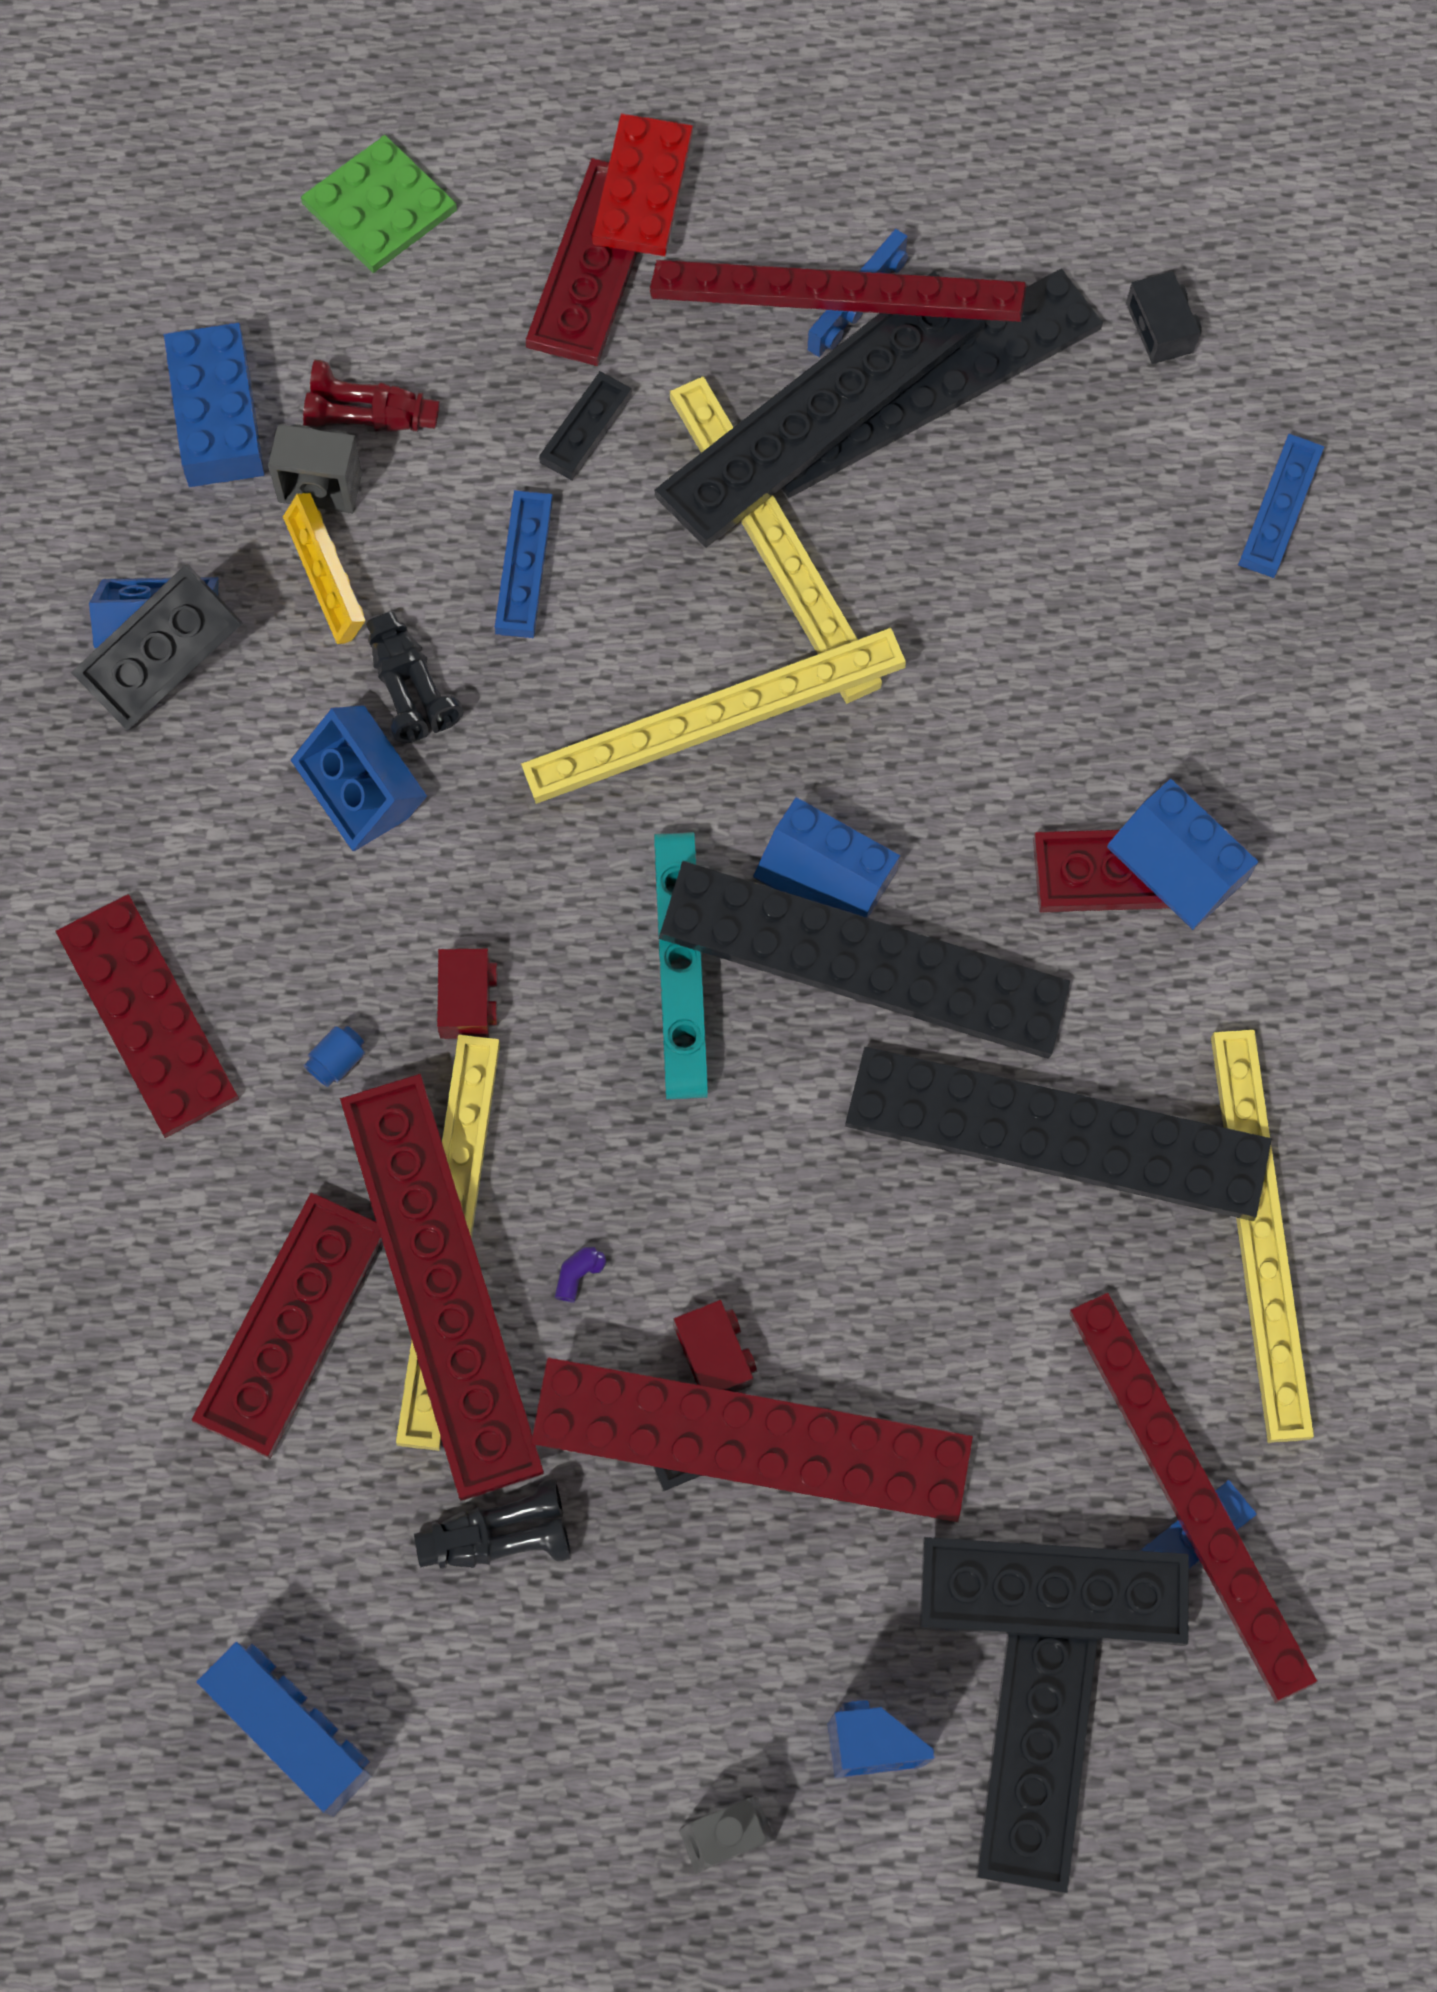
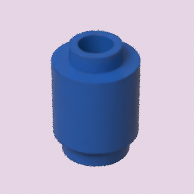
(335, 1055)

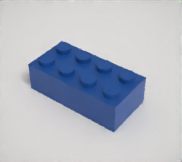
(213, 405)
(284, 1729)

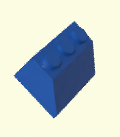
(120, 598)
(357, 775)
(1182, 854)
(826, 861)
(873, 1742)

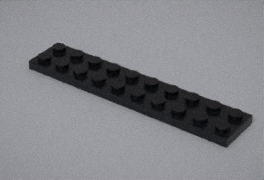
(1051, 321)
(808, 419)
(865, 960)
(1059, 1133)

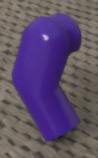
(574, 1268)

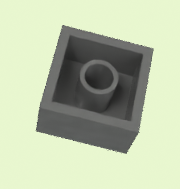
(315, 464)

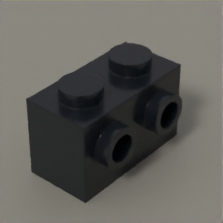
(1163, 317)

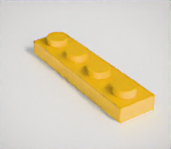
(324, 568)

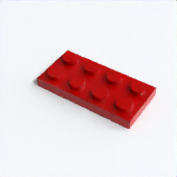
(642, 185)

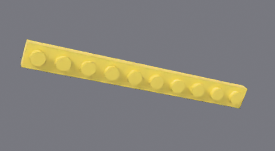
(775, 539)
(713, 715)
(464, 1148)
(1264, 1250)

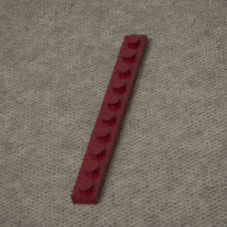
(839, 290)
(1193, 1499)

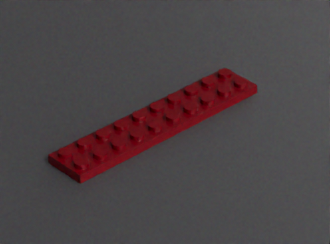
(441, 1288)
(752, 1439)

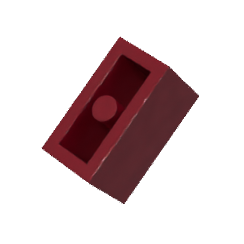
(465, 993)
(713, 1348)

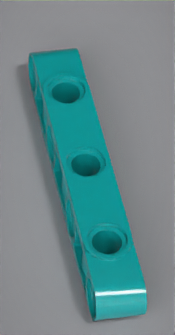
(679, 988)

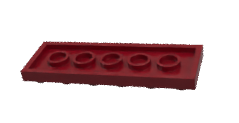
(582, 284)
(147, 1016)
(289, 1326)

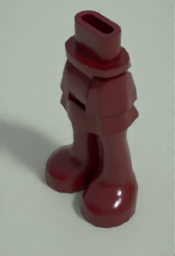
(391, 406)

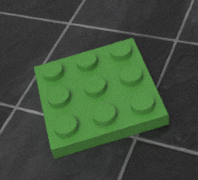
(379, 203)

